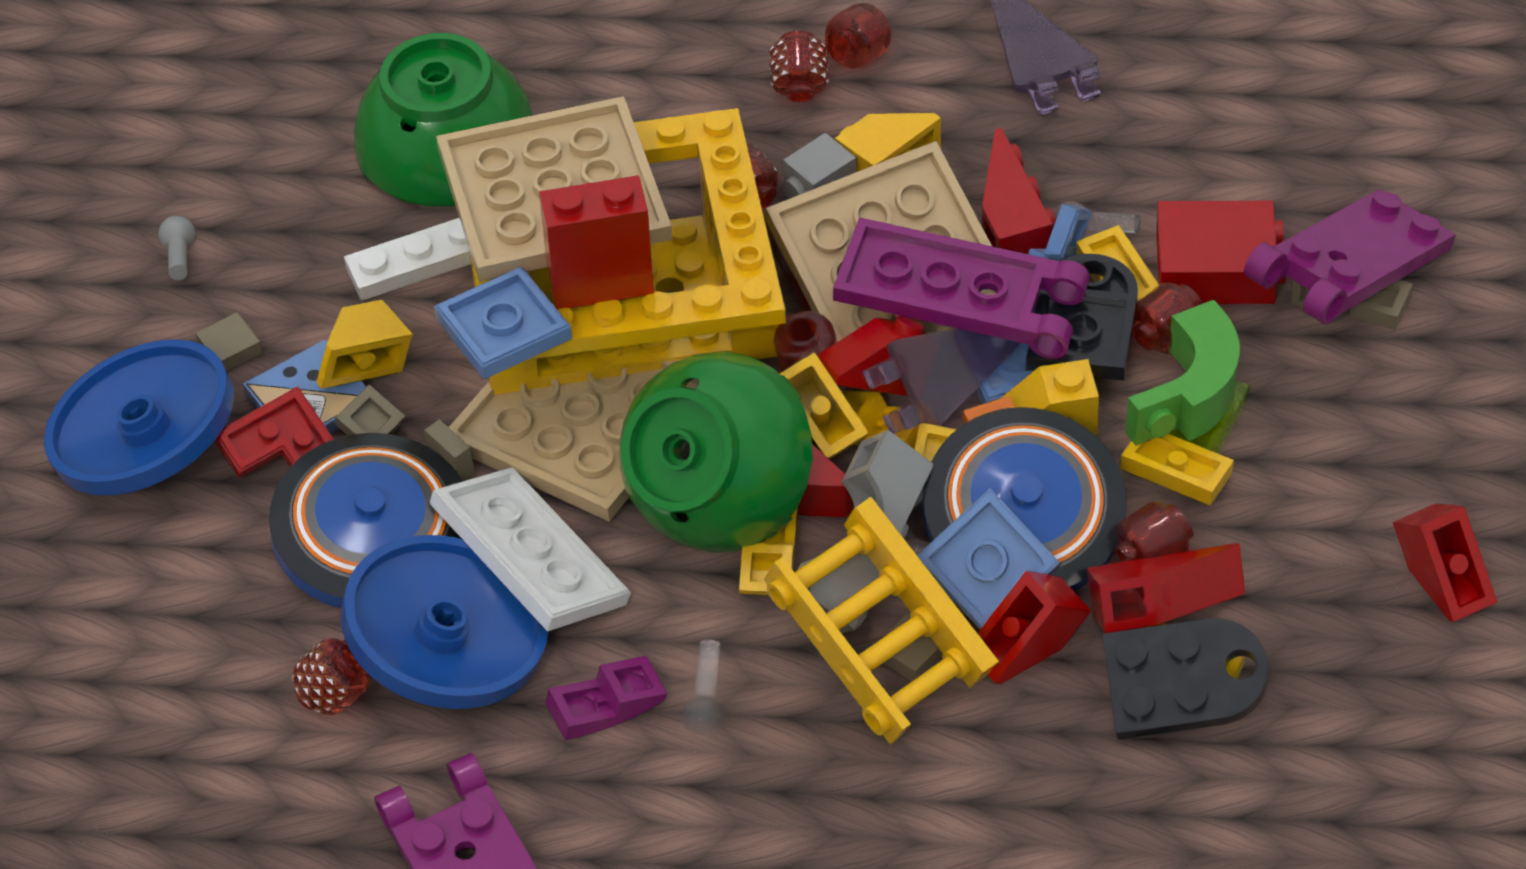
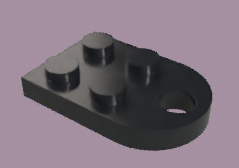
(1099, 322)
(1178, 676)

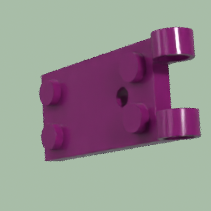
(1352, 253)
(942, 281)
(473, 824)

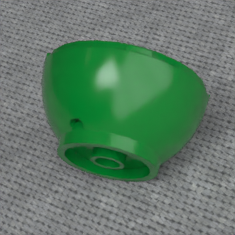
(439, 88)
(744, 457)

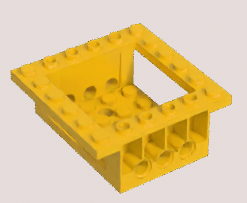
(715, 264)

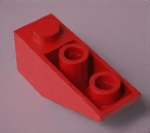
(1012, 203)
(1164, 587)

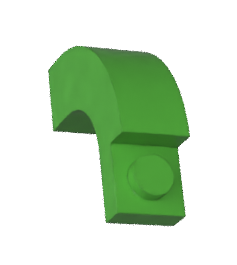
(1199, 399)

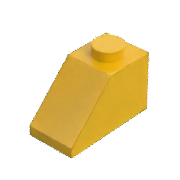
(888, 135)
(364, 345)
(1061, 389)
(829, 414)

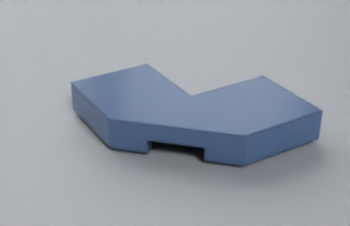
(1068, 229)

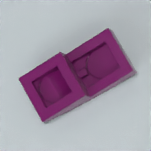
(616, 695)

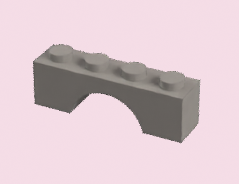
(895, 480)

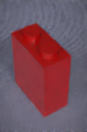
(597, 242)
(1209, 246)

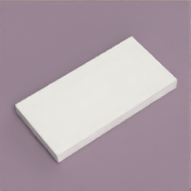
(530, 548)

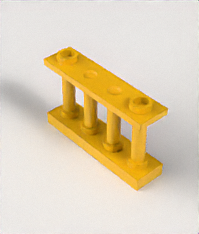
(903, 576)

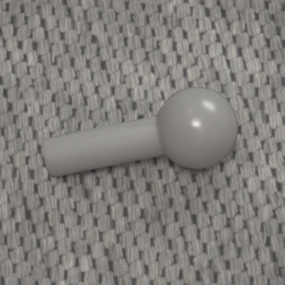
(176, 235)

